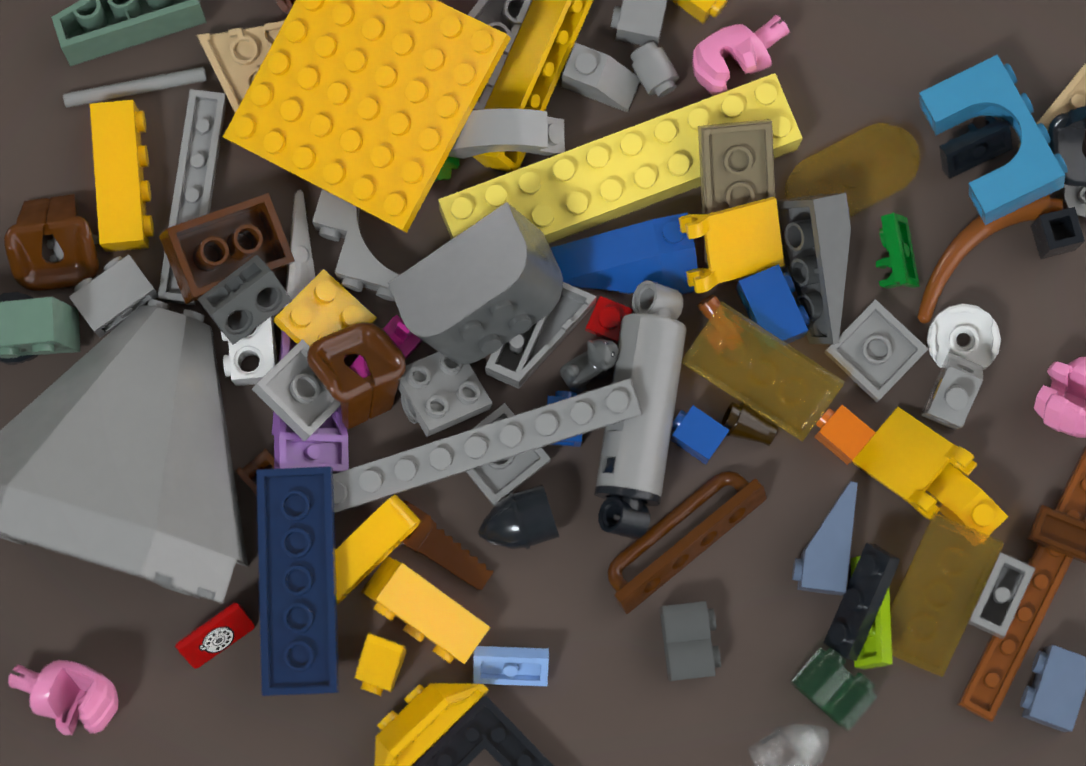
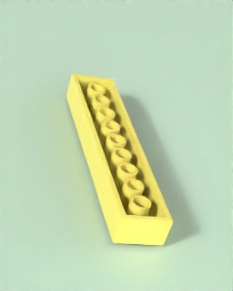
(623, 168)

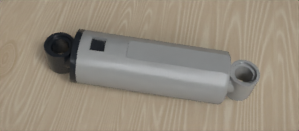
(637, 448)

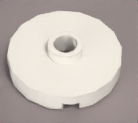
(967, 319)

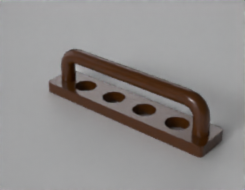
(747, 499)

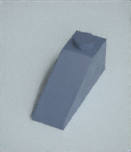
(827, 554)

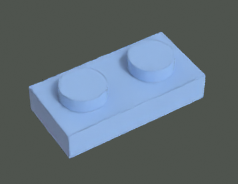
(510, 666)

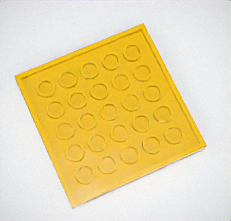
(368, 98)

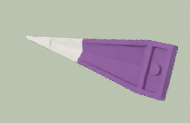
(330, 441)

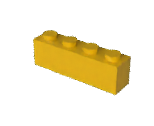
(120, 176)

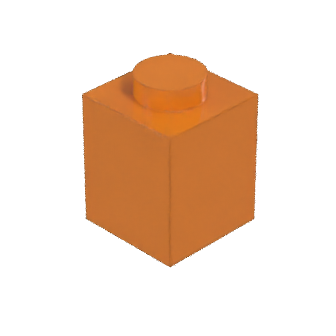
(843, 433)

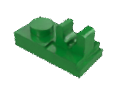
(897, 240)

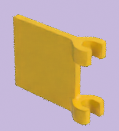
(736, 242)
(909, 458)

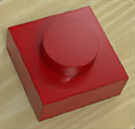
(607, 319)

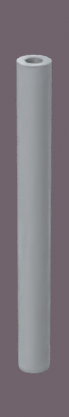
(134, 87)

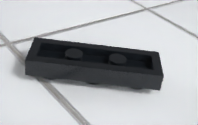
(861, 601)

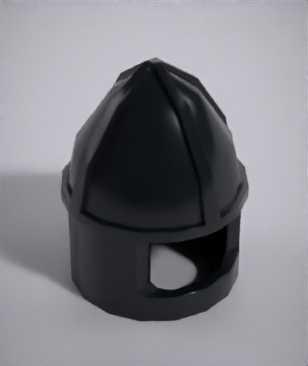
(520, 520)

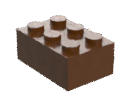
(221, 242)

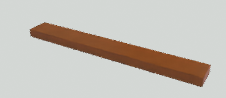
(1004, 656)

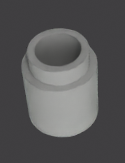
(654, 69)

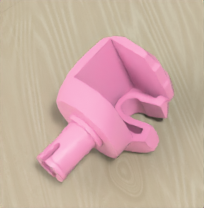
(742, 44)
(1065, 401)
(66, 692)

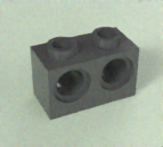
(242, 296)

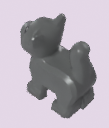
(590, 365)

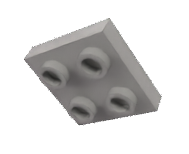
(441, 393)

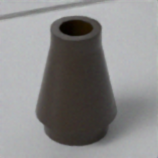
(748, 424)

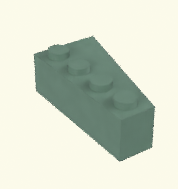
(107, 26)
(38, 327)

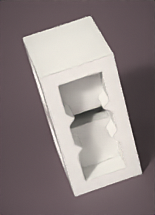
(260, 344)

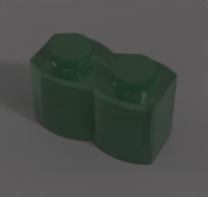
(834, 688)

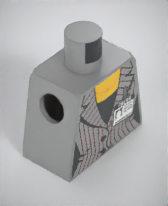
(953, 392)

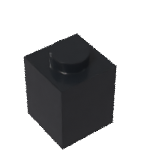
(1057, 233)

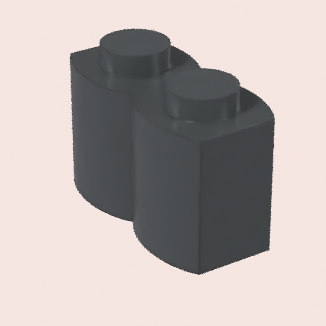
(688, 640)

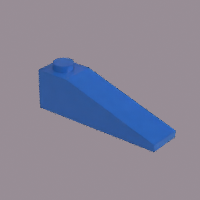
(630, 256)

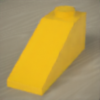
(965, 501)

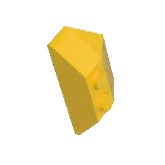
(423, 721)

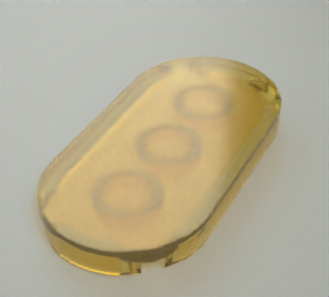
(863, 166)

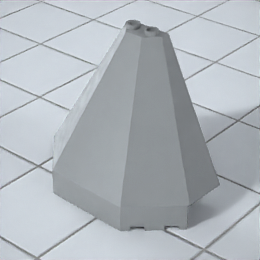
(131, 459)

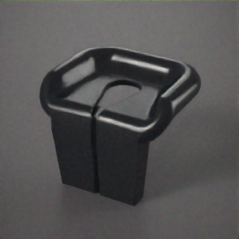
(1067, 139)

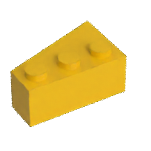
(424, 611)

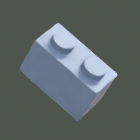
(1056, 688)

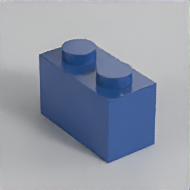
(771, 305)

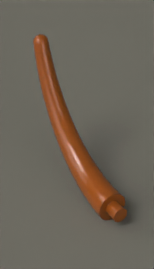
(967, 240)

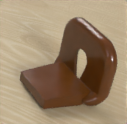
(72, 233)
(359, 396)

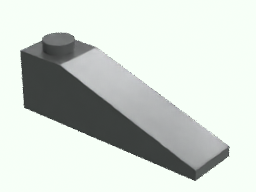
(816, 251)

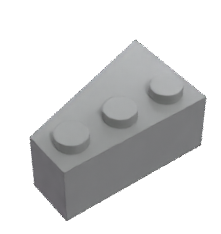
(528, 350)

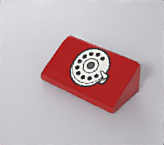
(215, 635)

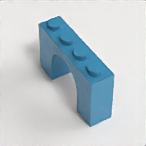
(991, 91)

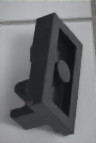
(975, 146)

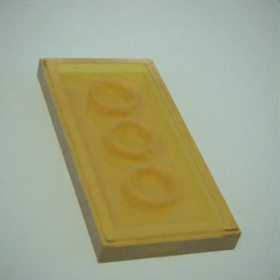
(762, 371)
(940, 592)

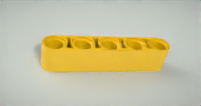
(372, 544)

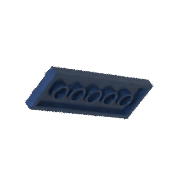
(297, 581)

